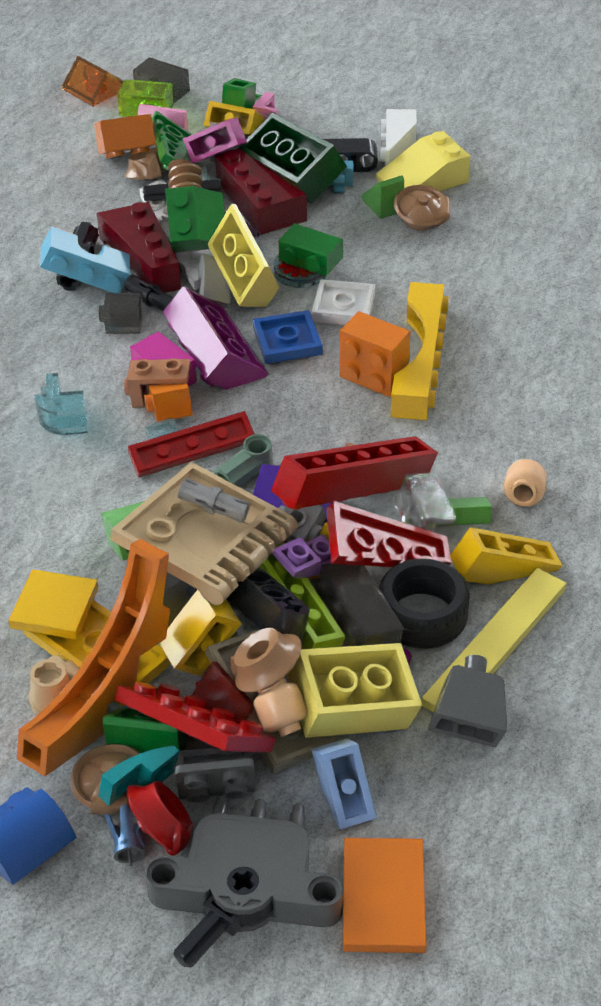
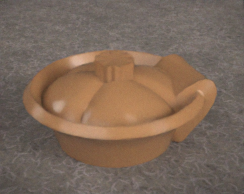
(145, 166)
(422, 207)
(264, 659)
(87, 774)

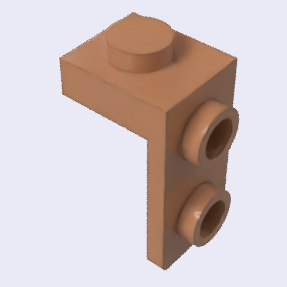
(153, 372)

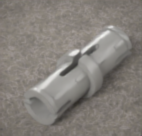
(214, 500)

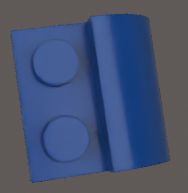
(30, 832)

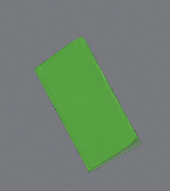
(470, 510)

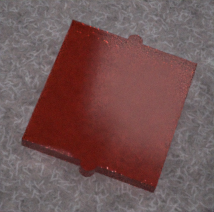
(221, 692)

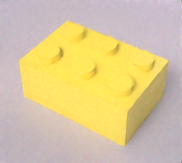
(355, 689)

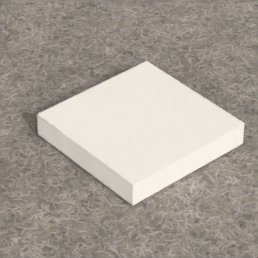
(340, 300)

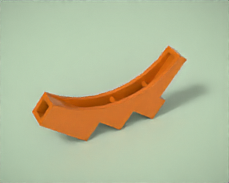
(132, 629)

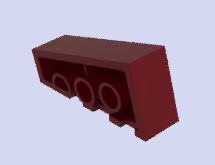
(260, 193)
(139, 233)

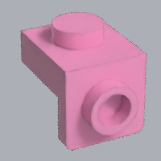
(266, 105)

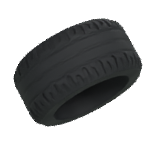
(434, 579)

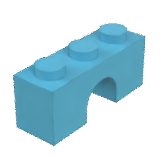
(65, 257)

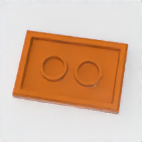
(384, 895)

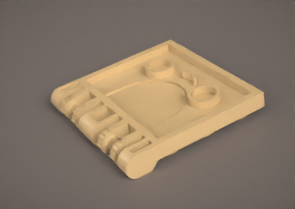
(202, 546)

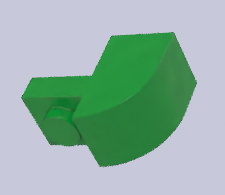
(240, 93)

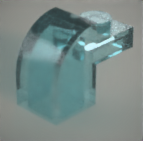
(61, 411)

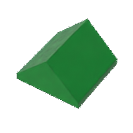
(140, 731)

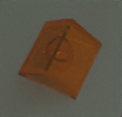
(90, 82)

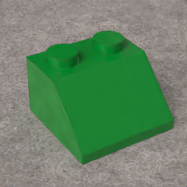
(193, 217)

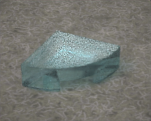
(161, 428)

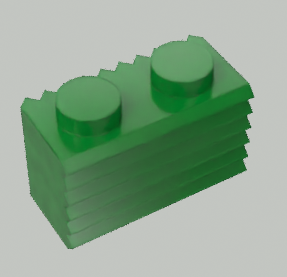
(310, 249)

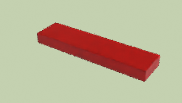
(190, 444)

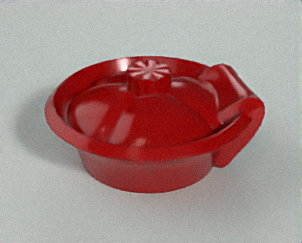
(161, 815)

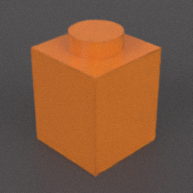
(168, 401)

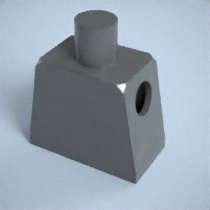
(471, 704)

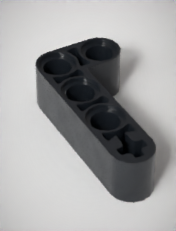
(268, 604)

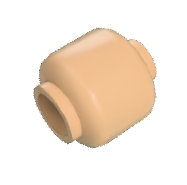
(525, 482)
(281, 708)

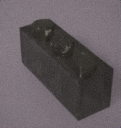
(357, 605)

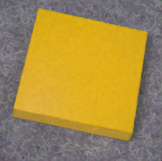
(53, 604)

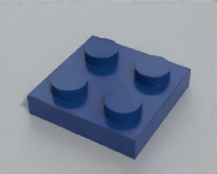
(287, 337)

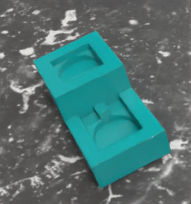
(140, 770)

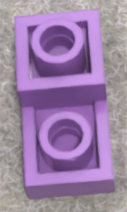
(304, 558)

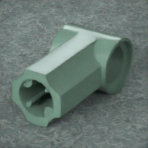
(247, 462)

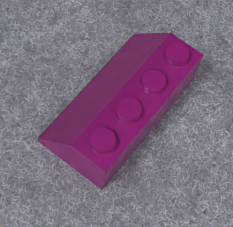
(213, 341)

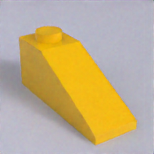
(501, 557)

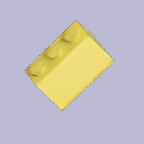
(242, 261)

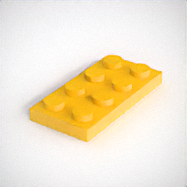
(77, 650)

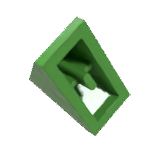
(381, 196)

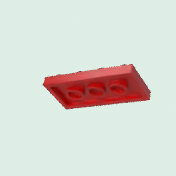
(194, 718)

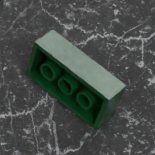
(295, 155)

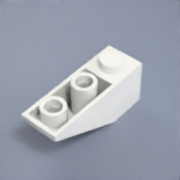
(397, 133)

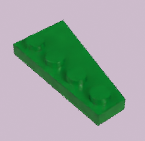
(169, 139)

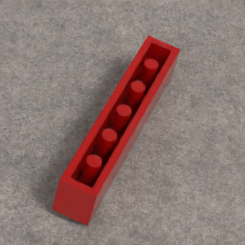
(350, 471)

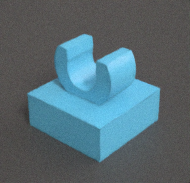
(344, 178)

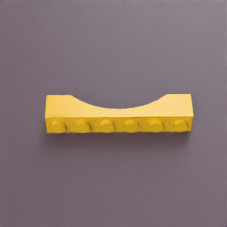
(412, 385)

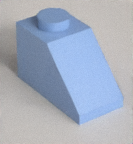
(344, 782)

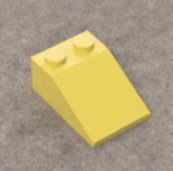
(430, 162)

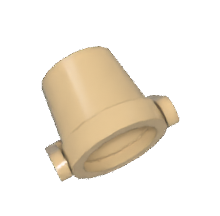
(48, 680)

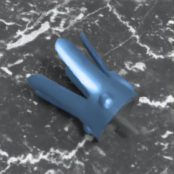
(128, 840)

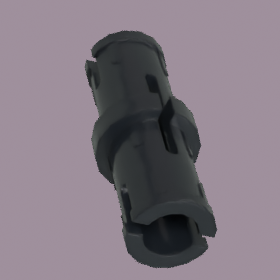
(148, 292)

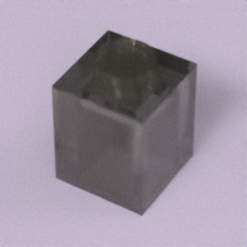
(121, 313)

